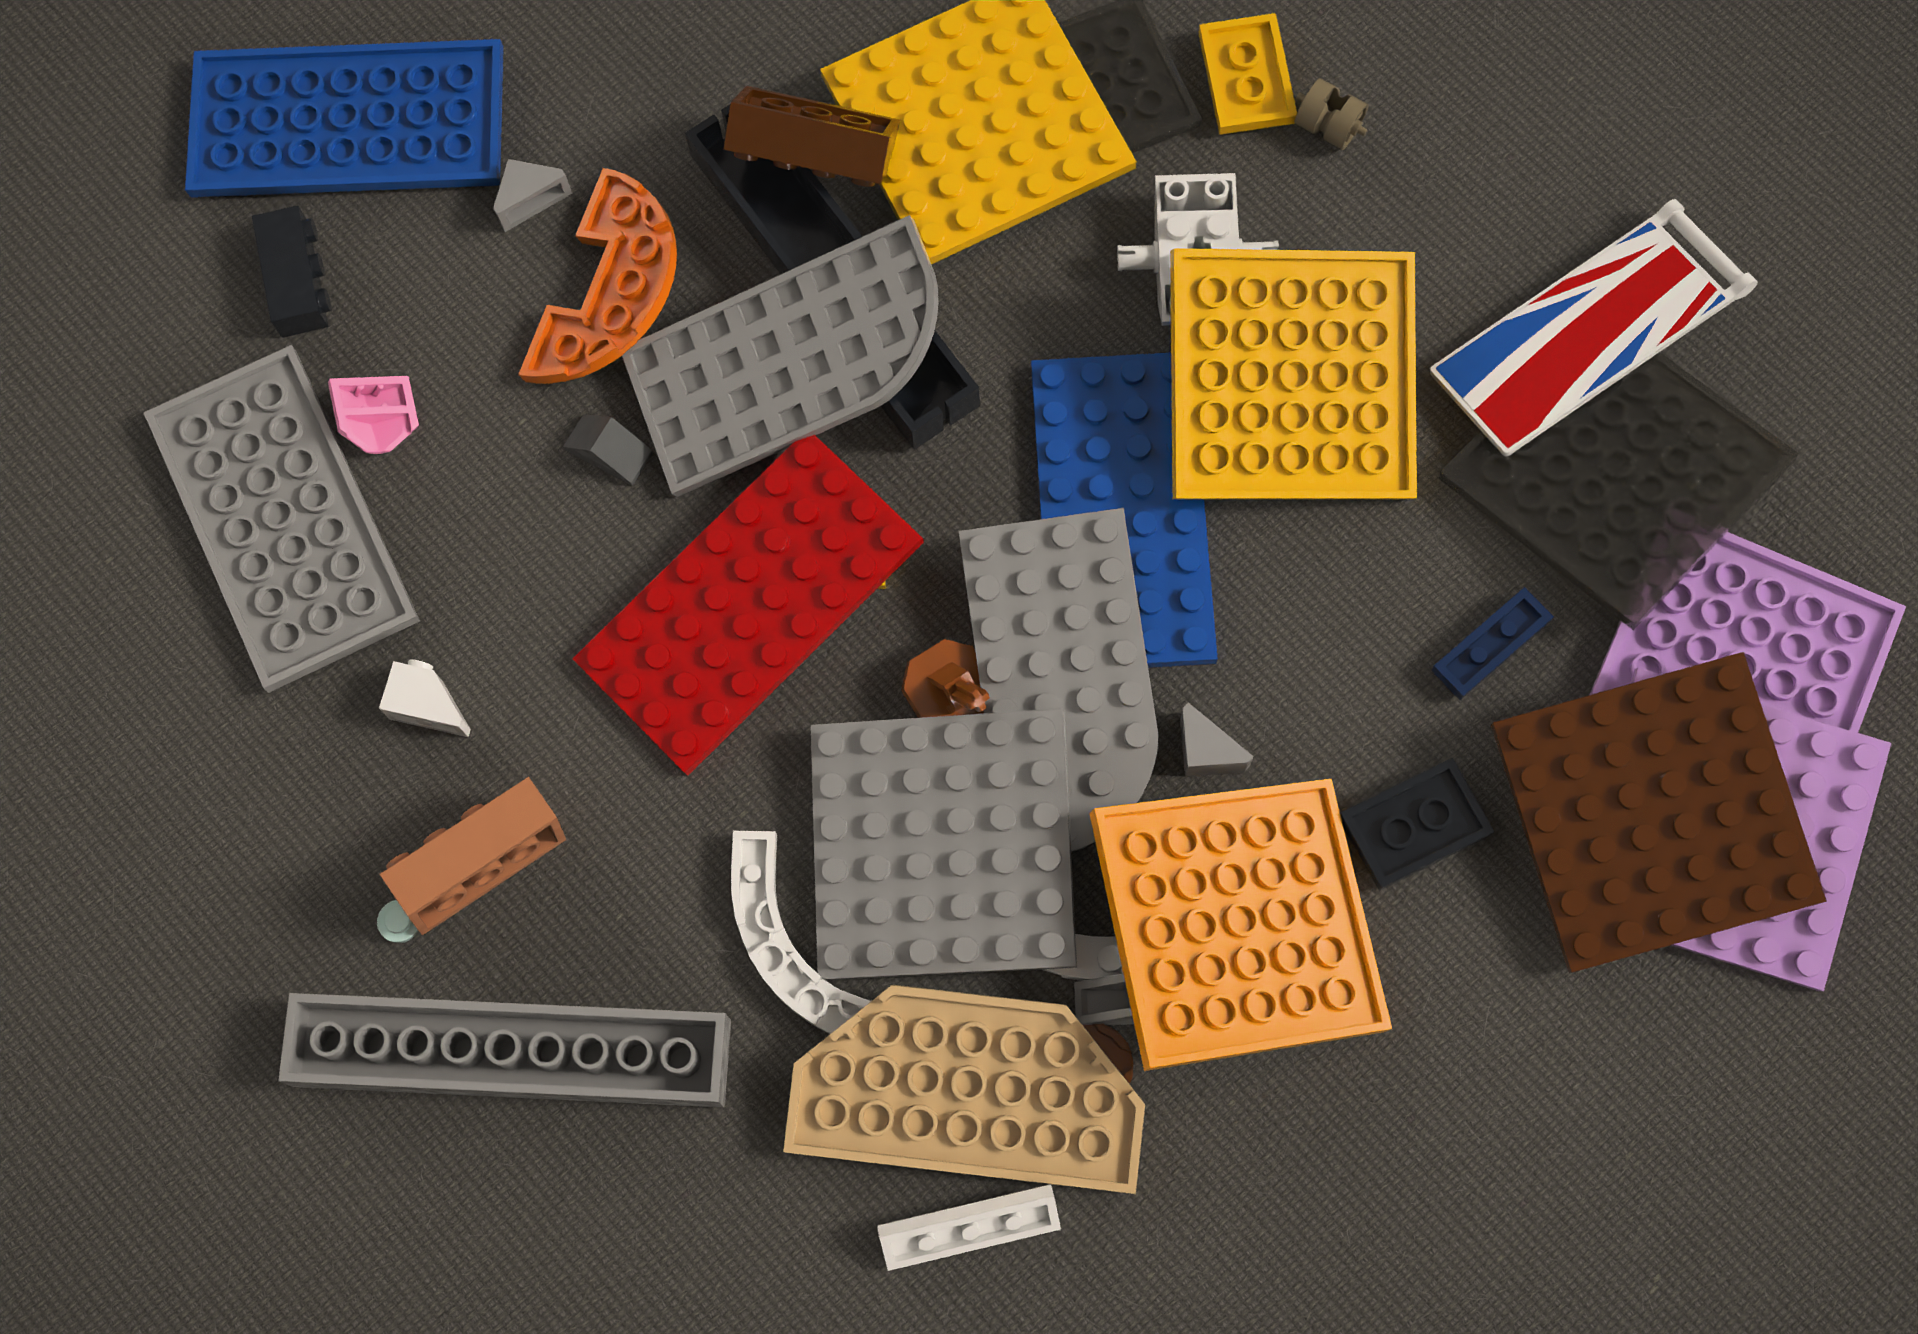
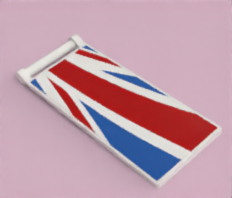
(1588, 330)

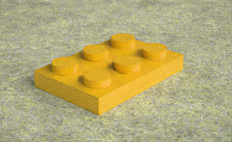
(1247, 73)

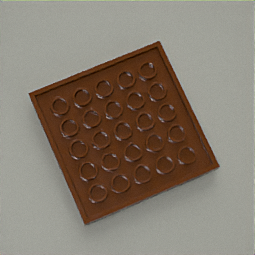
(1657, 812)

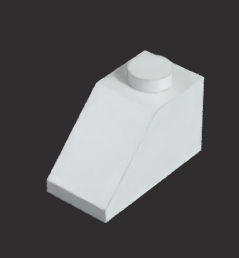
(420, 698)

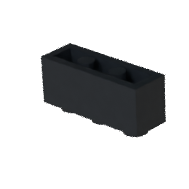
(291, 271)

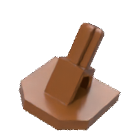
(944, 681)

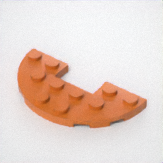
(625, 290)

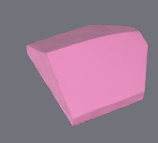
(374, 411)

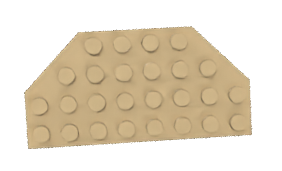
(968, 1092)

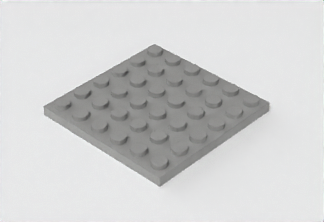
(942, 845)

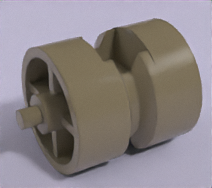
(1332, 114)

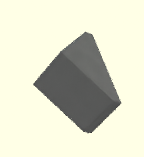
(608, 447)

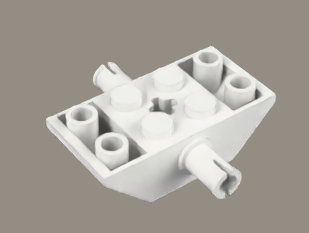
(1189, 214)

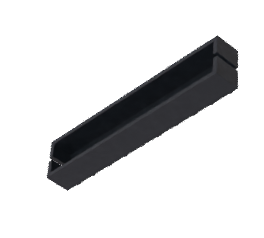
(800, 221)

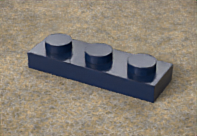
(1492, 643)

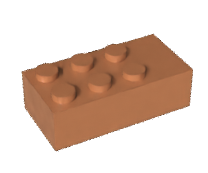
(473, 855)

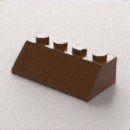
(810, 135)

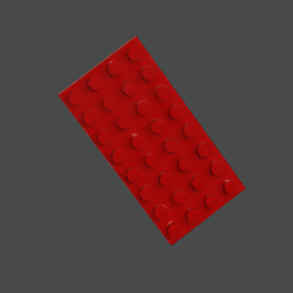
(748, 601)

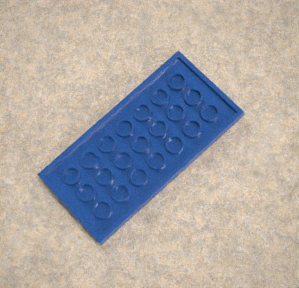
(345, 118)
(1109, 447)

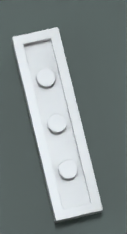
(969, 1227)

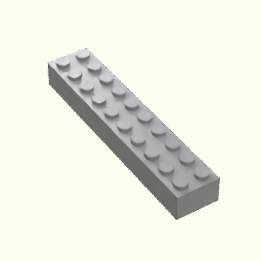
(506, 1050)

